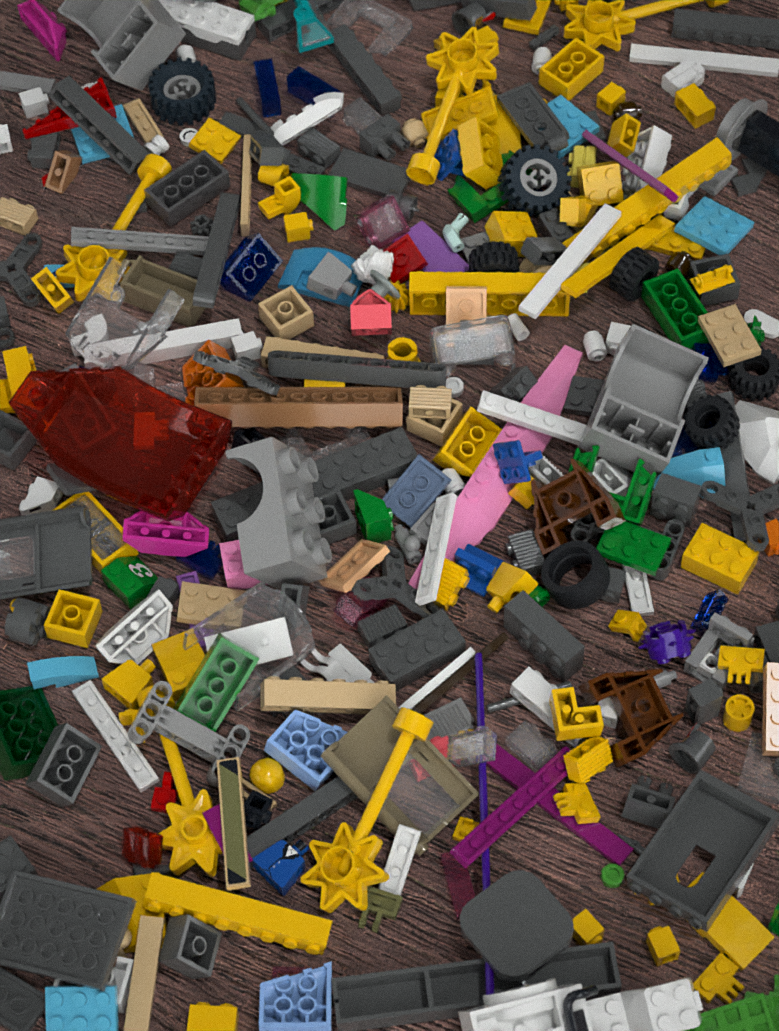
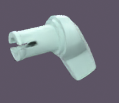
(451, 233)

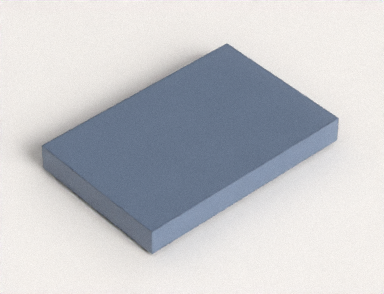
(416, 490)

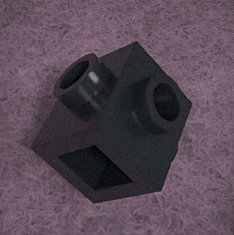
(257, 810)

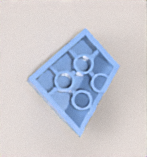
(300, 744)
(297, 1001)

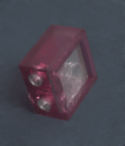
(381, 222)

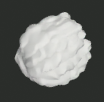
(373, 260)

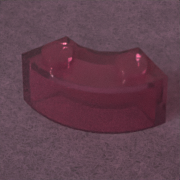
(353, 609)

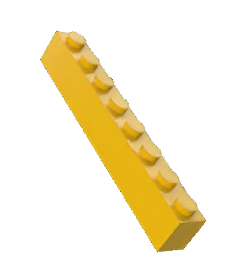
(237, 913)

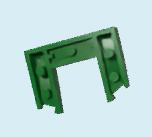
(477, 205)
(639, 491)

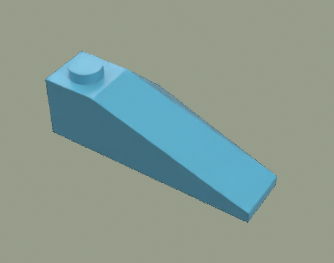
(697, 467)

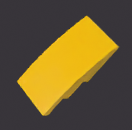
(508, 132)
(736, 932)

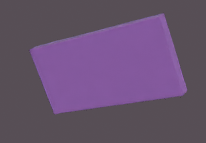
(435, 250)

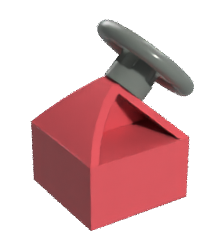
(371, 311)

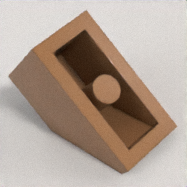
(63, 170)

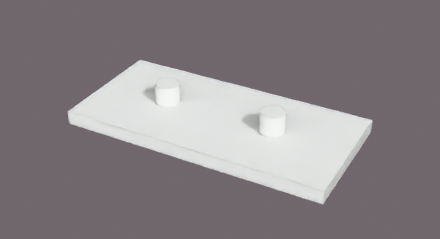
(266, 639)

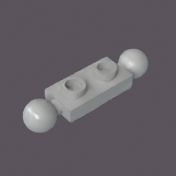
(419, 531)

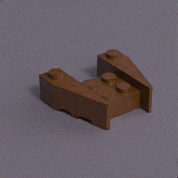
(568, 501)
(638, 707)

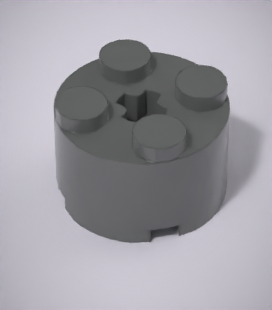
(26, 621)

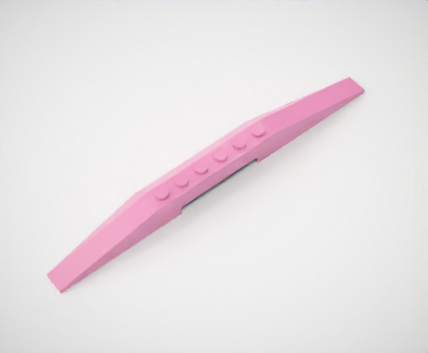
(485, 494)

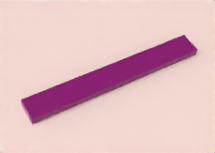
(630, 166)
(511, 810)
(592, 833)

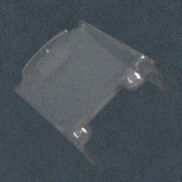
(112, 336)
(251, 608)

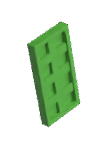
(742, 1015)

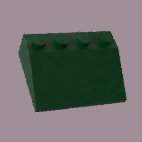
(24, 730)

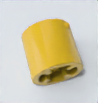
(273, 174)
(738, 713)

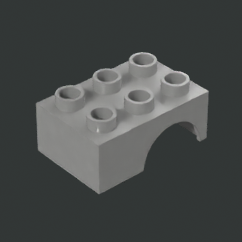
(130, 35)
(643, 401)
(283, 534)

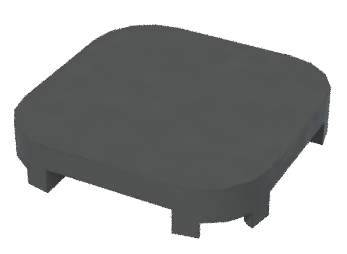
(516, 925)

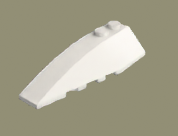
(650, 155)

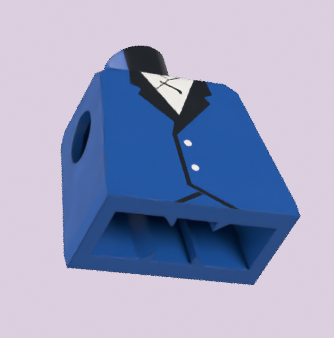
(281, 864)

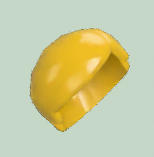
(267, 775)

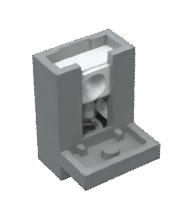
(720, 632)

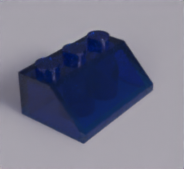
(249, 267)

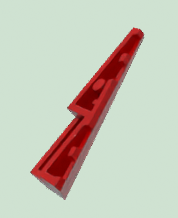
(59, 120)

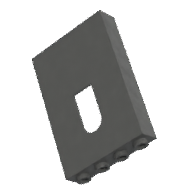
(717, 821)

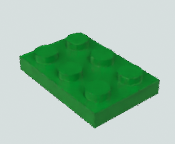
(634, 547)

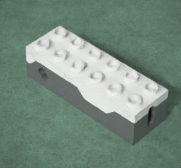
(213, 26)

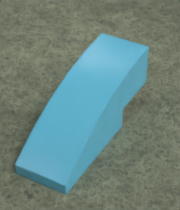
(62, 671)

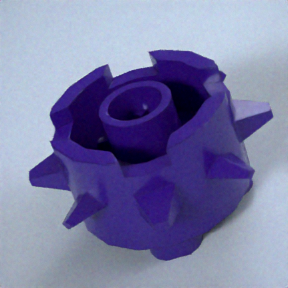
(667, 641)

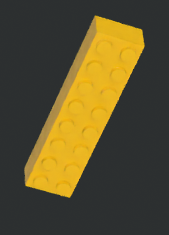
(504, 292)

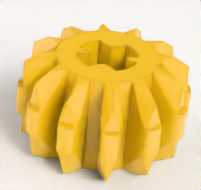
(401, 303)

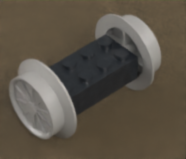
(752, 133)

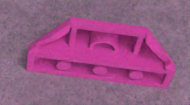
(44, 26)
(172, 538)

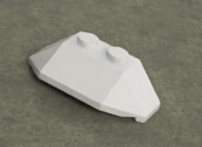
(137, 630)

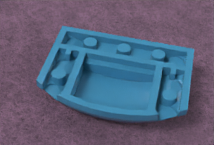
(303, 264)

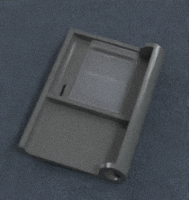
(46, 551)

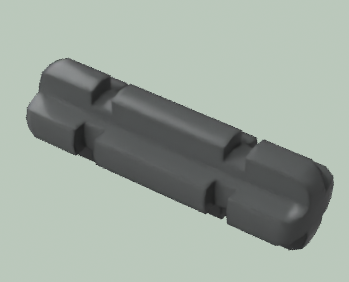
(544, 37)

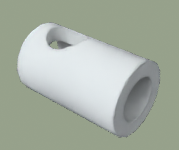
(518, 328)

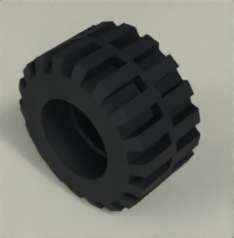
(494, 258)
(631, 272)
(755, 386)
(705, 410)

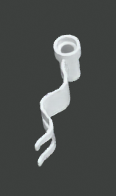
(332, 672)

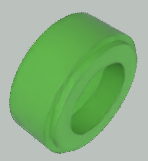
(612, 875)

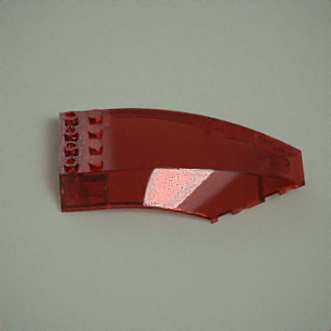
(123, 436)

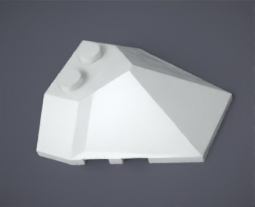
(760, 439)

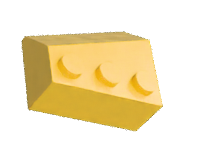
(135, 888)

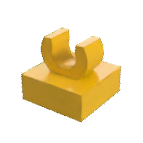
(463, 828)

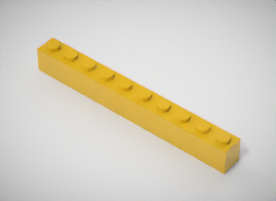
(648, 202)

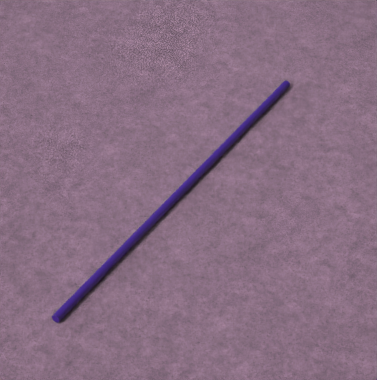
(489, 972)

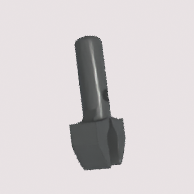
(163, 869)

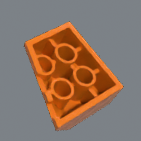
(203, 376)

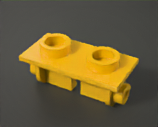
(713, 279)

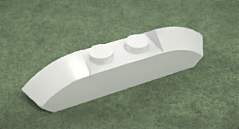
(325, 106)

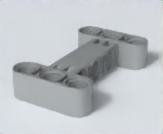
(186, 731)

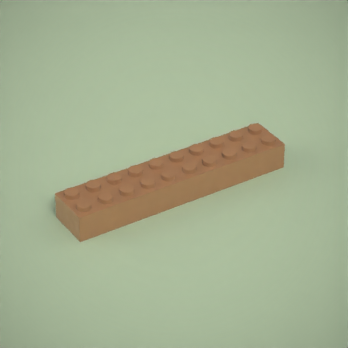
(304, 406)

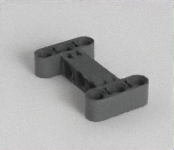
(592, 531)

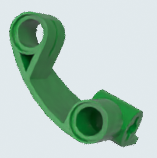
(324, 196)

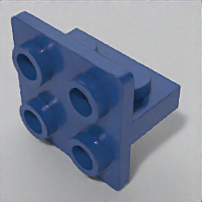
(449, 156)
(514, 462)
(480, 567)

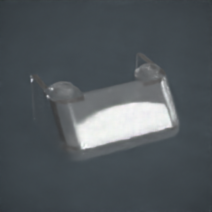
(472, 342)

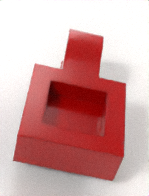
(164, 795)

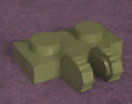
(382, 905)

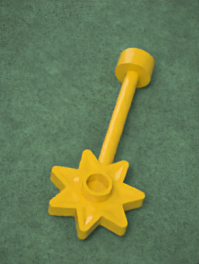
(605, 22)
(459, 66)
(88, 262)
(189, 834)
(347, 864)

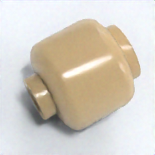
(415, 132)

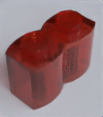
(142, 846)

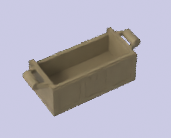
(148, 282)

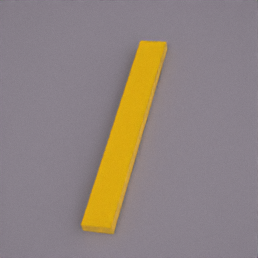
(604, 264)

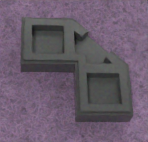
(750, 182)

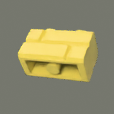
(580, 157)

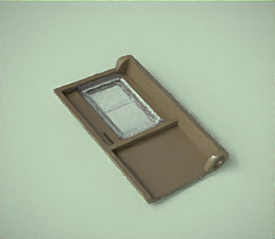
(426, 789)

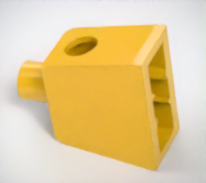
(507, 584)
(128, 680)

